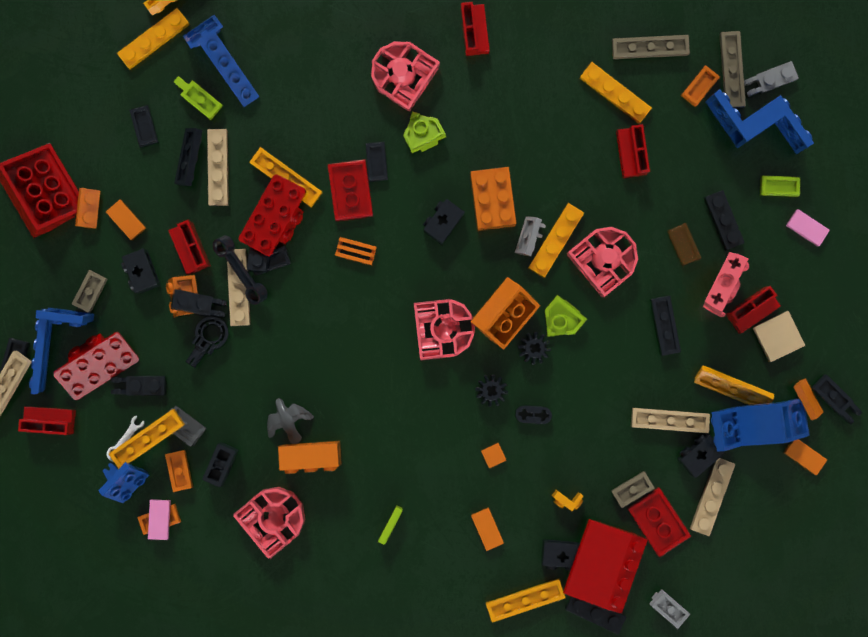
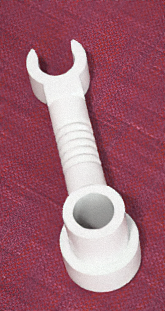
(129, 433)

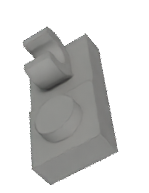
(528, 236)
(669, 608)

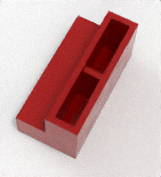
(474, 29)
(633, 151)
(189, 247)
(753, 309)
(47, 420)

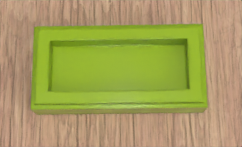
(780, 186)
(390, 525)

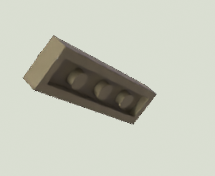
(650, 47)
(732, 68)

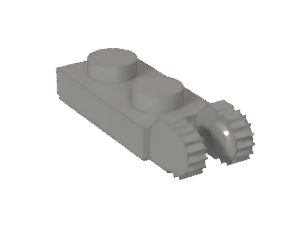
(772, 78)

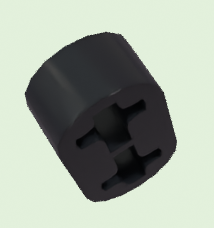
(532, 419)

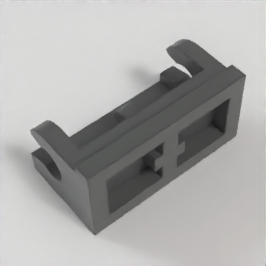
(191, 430)

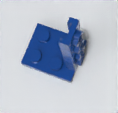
(206, 36)
(42, 343)

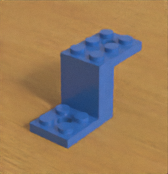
(775, 112)
(759, 424)

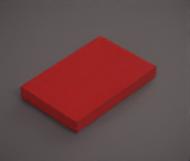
(350, 190)
(659, 522)

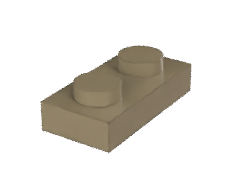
(89, 291)
(632, 489)

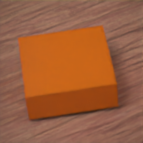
(493, 455)

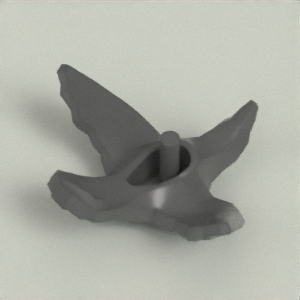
(285, 419)

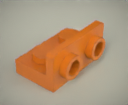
(184, 283)

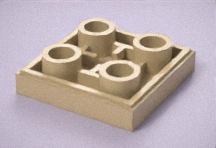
(778, 336)

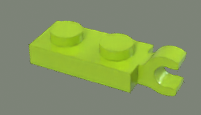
(199, 98)

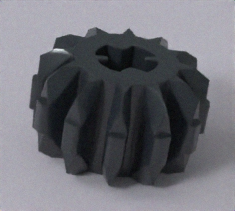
(534, 355)
(498, 390)

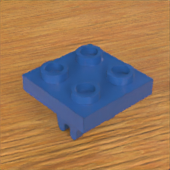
(122, 481)

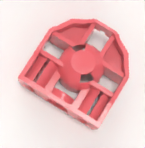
(422, 65)
(600, 255)
(726, 284)
(441, 333)
(275, 523)

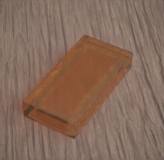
(684, 244)

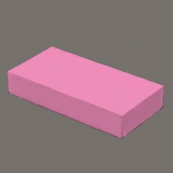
(807, 227)
(159, 519)

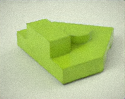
(423, 132)
(562, 318)

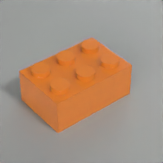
(493, 198)
(505, 313)
(309, 456)

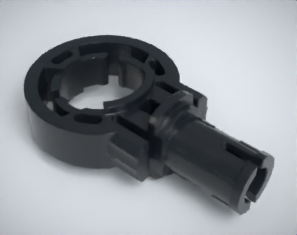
(199, 351)

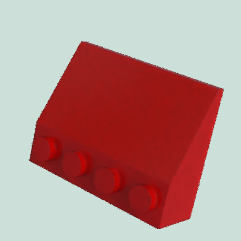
(40, 189)
(605, 566)

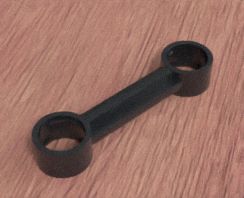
(240, 270)

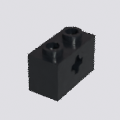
(453, 216)
(148, 278)
(220, 464)
(694, 465)
(552, 548)

